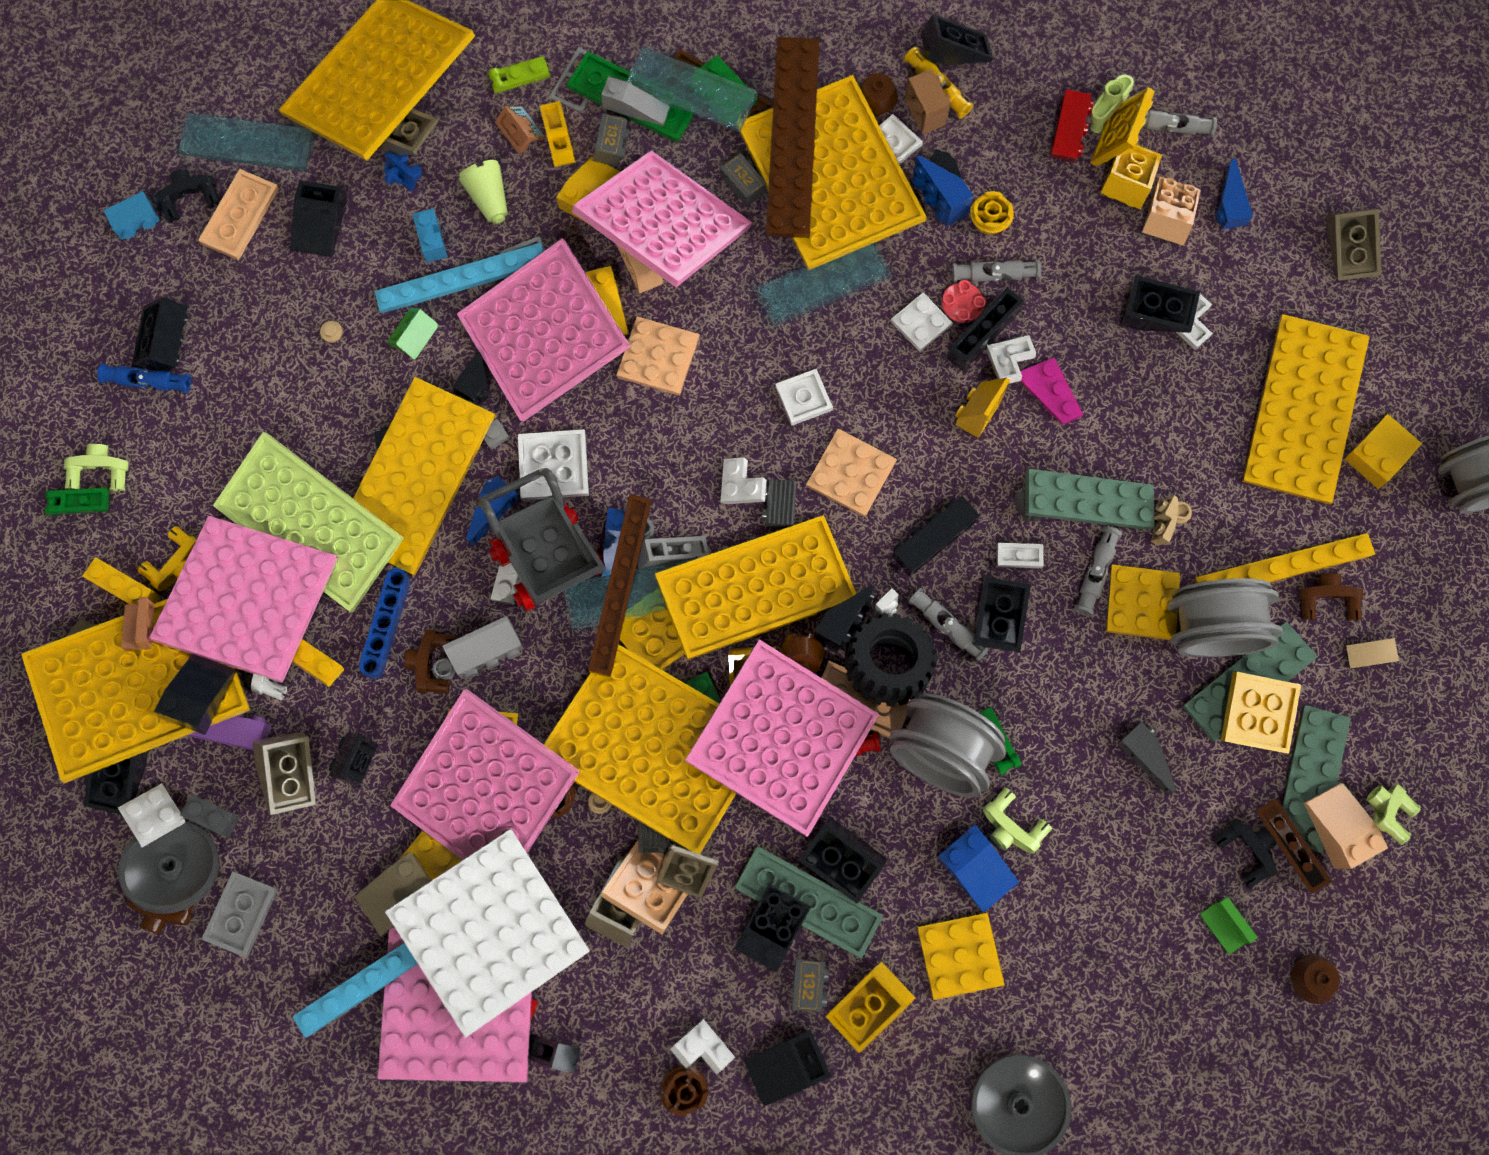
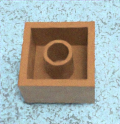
(927, 101)

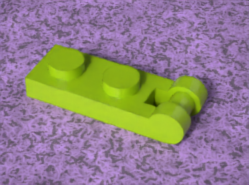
(519, 74)

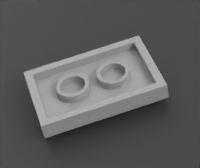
(239, 914)

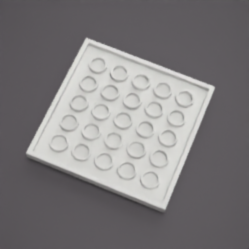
(487, 932)

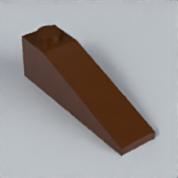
(1293, 846)

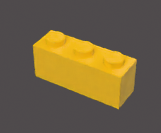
(117, 583)

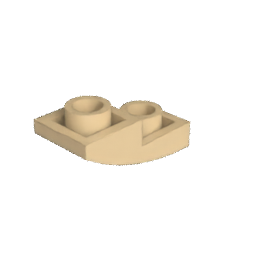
(1166, 515)
(1372, 653)

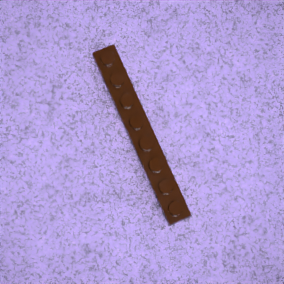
(619, 586)

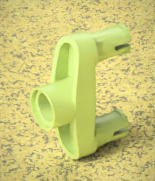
(1109, 103)
(95, 457)
(1386, 806)
(1008, 831)

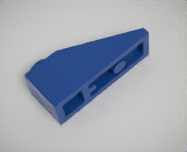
(1233, 203)
(479, 523)
(612, 533)

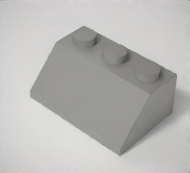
(484, 648)

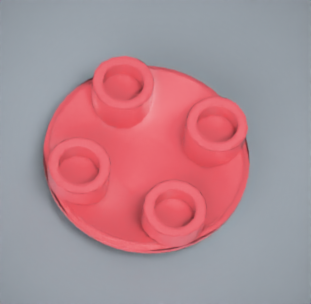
(963, 302)

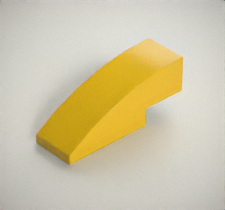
(557, 134)

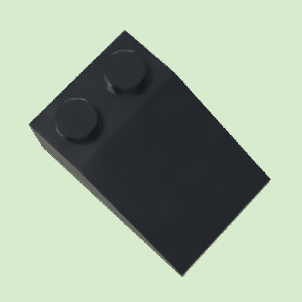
(953, 43)
(1159, 306)
(1001, 614)
(195, 694)
(353, 758)
(115, 784)

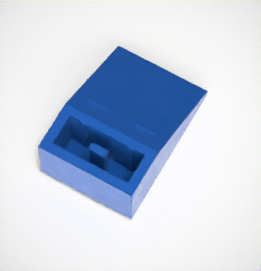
(942, 190)

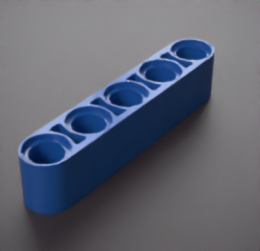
(381, 613)

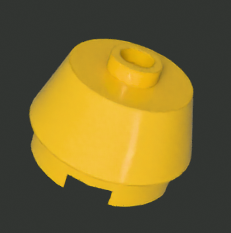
(991, 213)

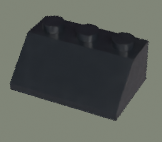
(160, 335)
(843, 859)

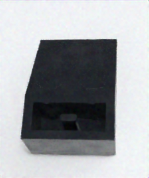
(317, 218)
(839, 621)
(772, 928)
(787, 1068)

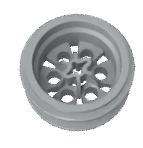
(1470, 474)
(1225, 618)
(947, 745)

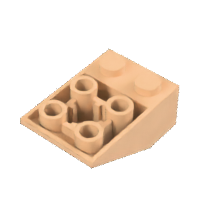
(1172, 211)

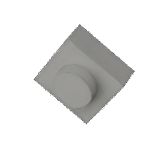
(496, 435)

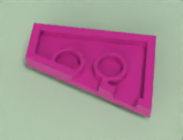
(1052, 390)

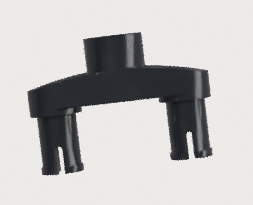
(182, 185)
(1259, 843)

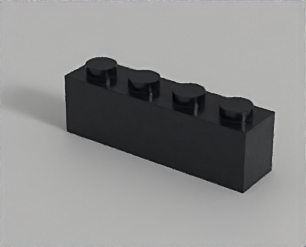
(985, 329)
(935, 536)

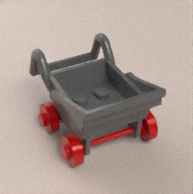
(541, 543)

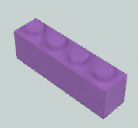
(237, 731)

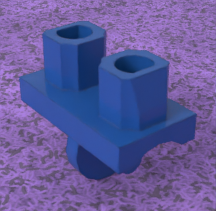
(398, 172)

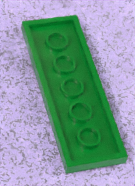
(590, 81)

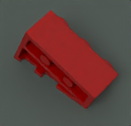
(1071, 125)

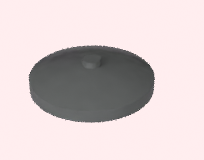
(170, 870)
(1020, 1105)

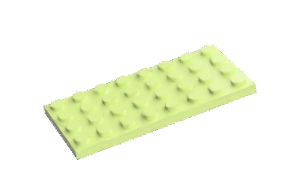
(296, 503)

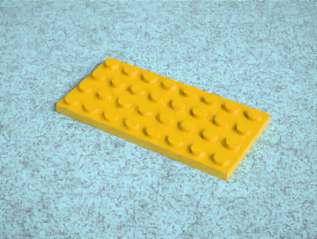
(1305, 409)
(422, 466)
(755, 587)

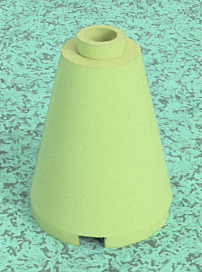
(486, 189)

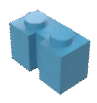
(131, 215)
(430, 235)

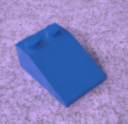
(978, 868)

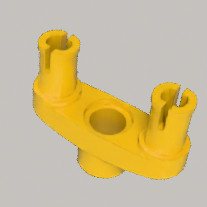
(171, 570)

